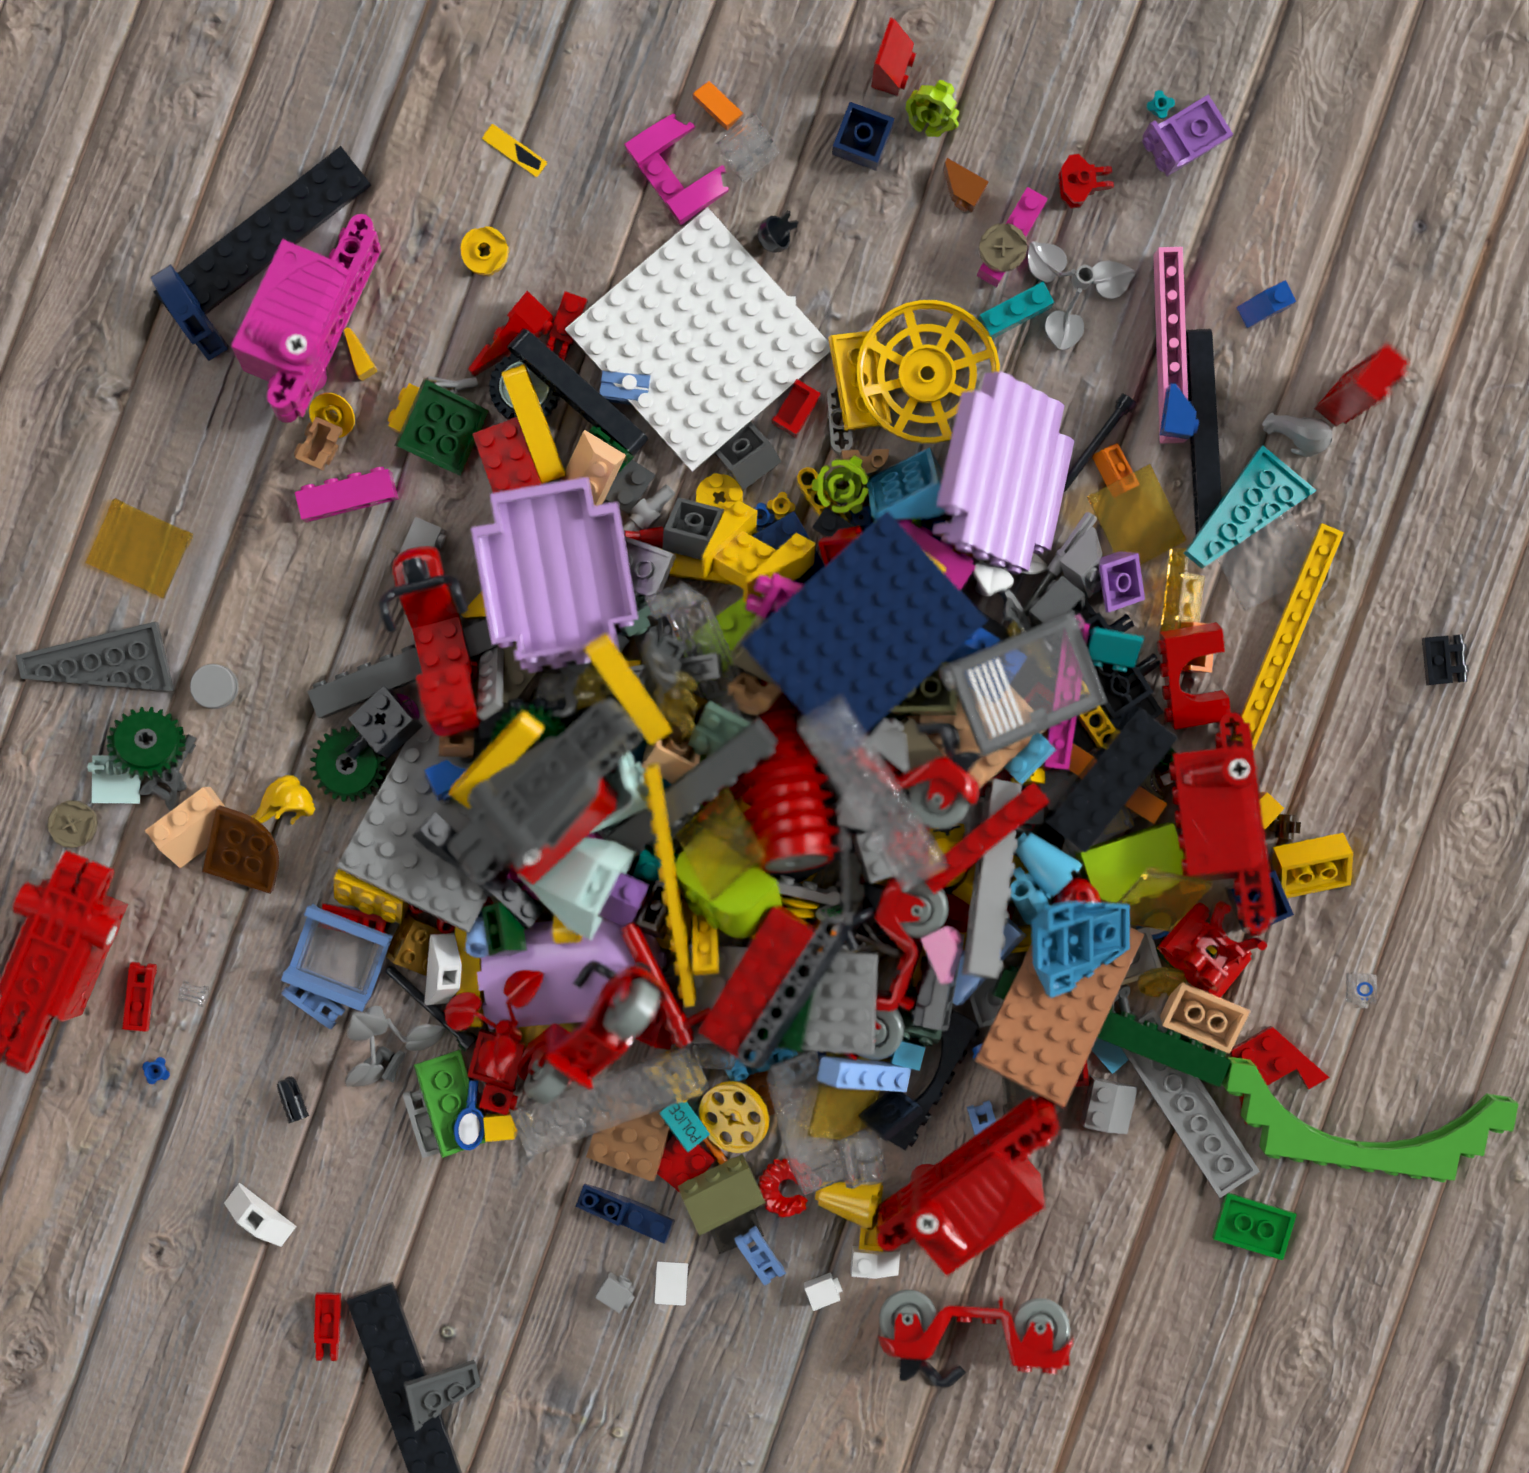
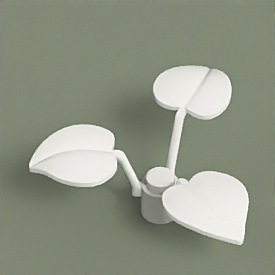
(995, 579)

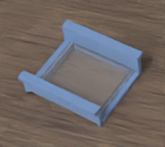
(337, 958)

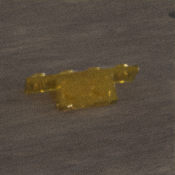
(1182, 593)

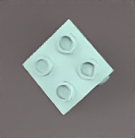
(110, 784)

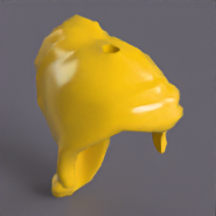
(282, 796)

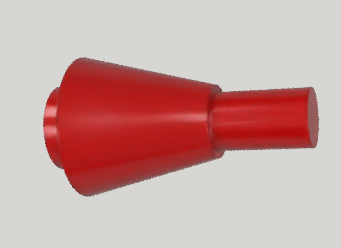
(649, 536)

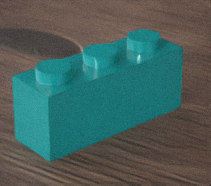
(1016, 310)

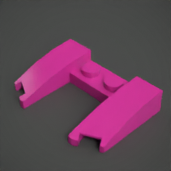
(646, 151)

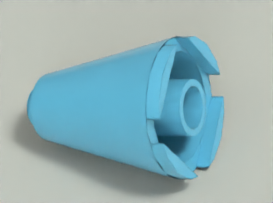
(1046, 863)

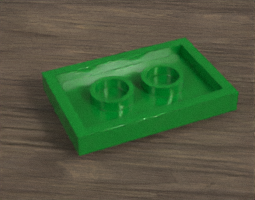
(1254, 1226)

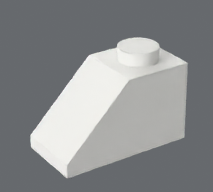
(874, 1263)

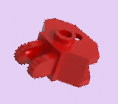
(1083, 180)

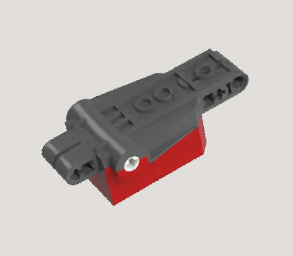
(546, 798)

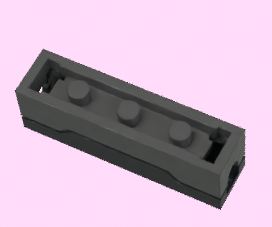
(934, 999)

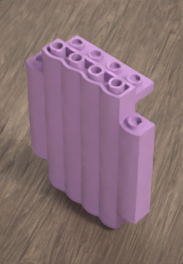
(1004, 473)
(554, 572)

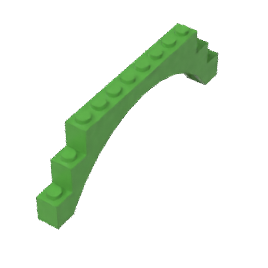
(1427, 1155)

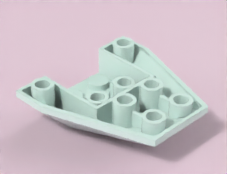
(582, 882)

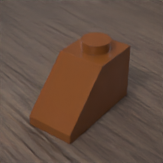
(963, 185)

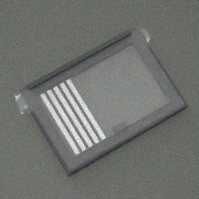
(1026, 683)

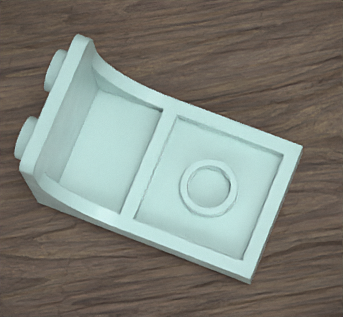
(630, 788)

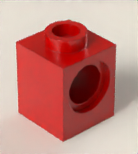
(488, 1102)

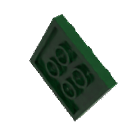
(441, 427)

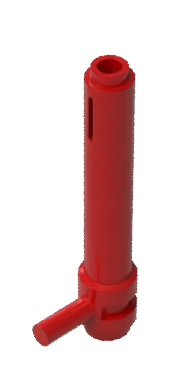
(673, 1019)

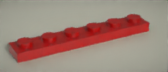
(988, 836)

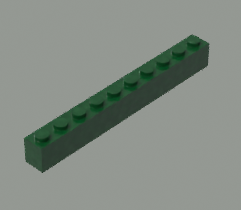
(1148, 1040)

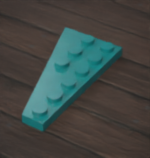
(1254, 500)

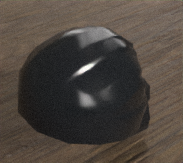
(775, 232)

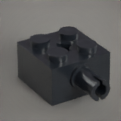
(374, 732)

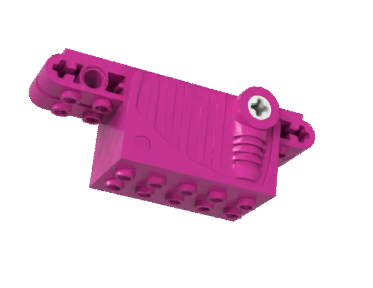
(303, 315)

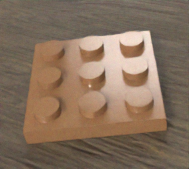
(632, 1145)

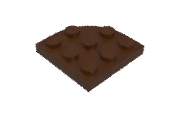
(242, 850)

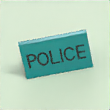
(684, 1124)

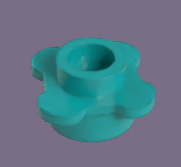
(1160, 111)

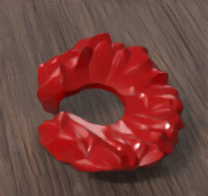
(769, 1188)

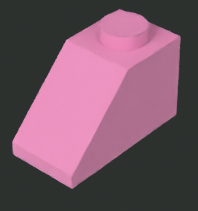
(944, 952)

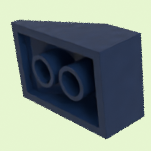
(781, 532)

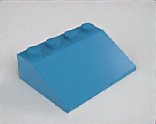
(908, 488)

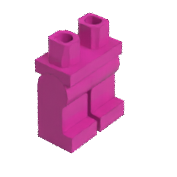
(775, 592)

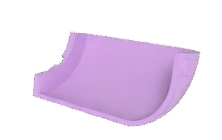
(557, 997)

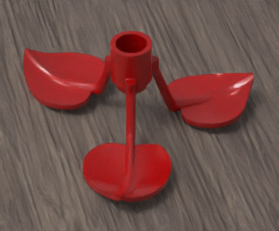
(496, 1055)

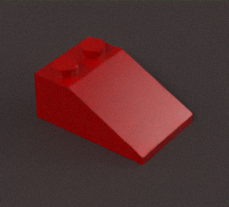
(893, 59)

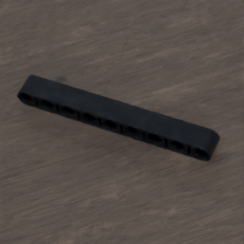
(1205, 443)

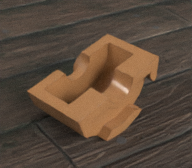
(320, 444)
(871, 464)
(752, 695)
(457, 745)

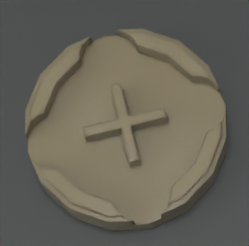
(1003, 247)
(72, 824)

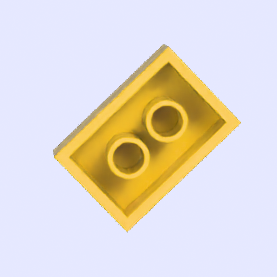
(369, 899)

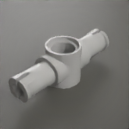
(648, 511)

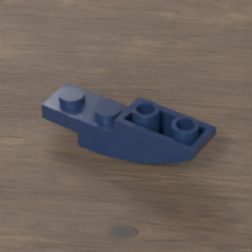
(187, 312)
(625, 1212)

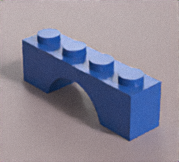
(442, 777)

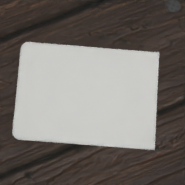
(671, 1283)

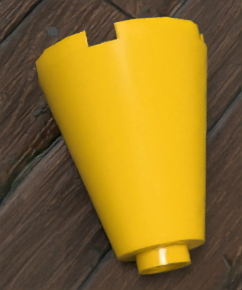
(856, 1204)

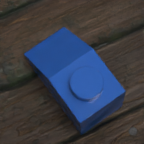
(1266, 304)
(1178, 415)

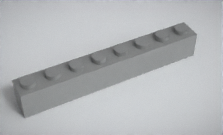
(990, 892)

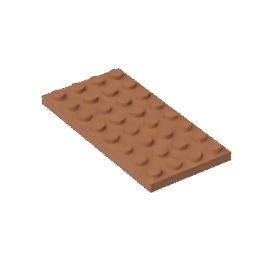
(1048, 1039)

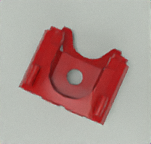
(1187, 945)

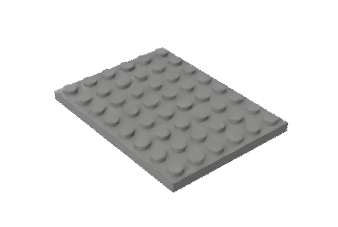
(389, 855)

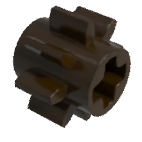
(1285, 826)

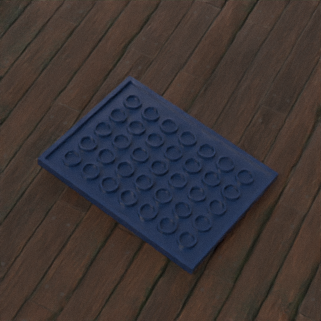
(865, 626)

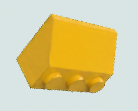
(1313, 865)

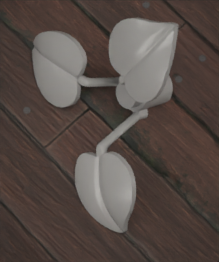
(1110, 279)
(373, 1023)

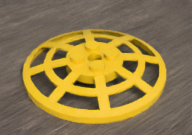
(923, 357)

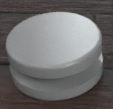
(214, 686)

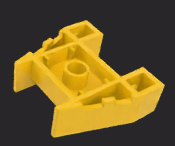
(743, 558)

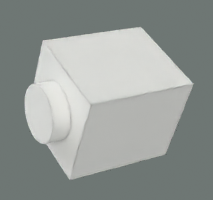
(823, 1291)

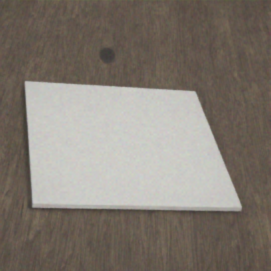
(707, 333)

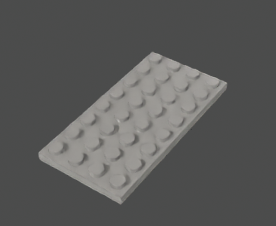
(841, 1005)

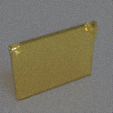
(1137, 515)
(139, 548)
(719, 844)
(1163, 898)
(838, 1108)

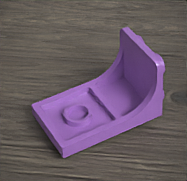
(1186, 135)

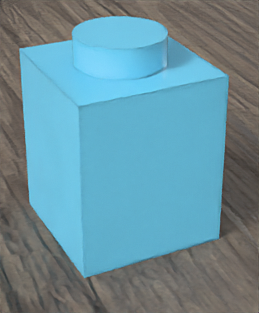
(908, 1055)

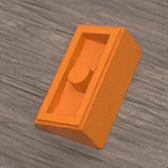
(717, 105)
(1112, 464)

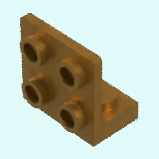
(411, 944)

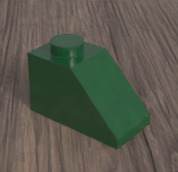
(503, 931)

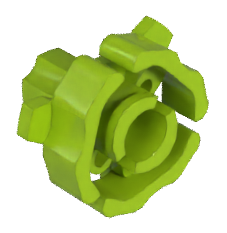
(933, 106)
(839, 493)

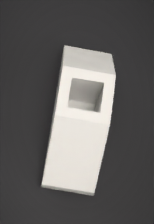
(442, 969)
(258, 1216)

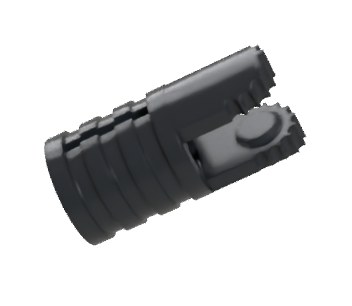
(292, 1099)

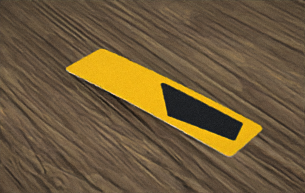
(514, 150)

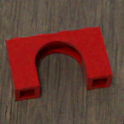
(1177, 650)

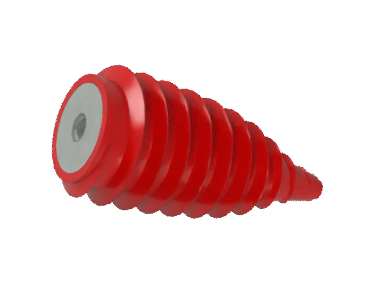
(787, 798)

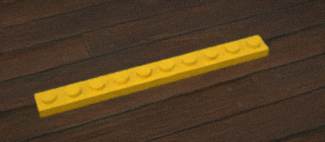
(1290, 629)
(668, 875)

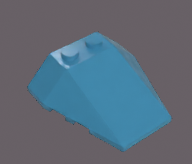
(1077, 939)

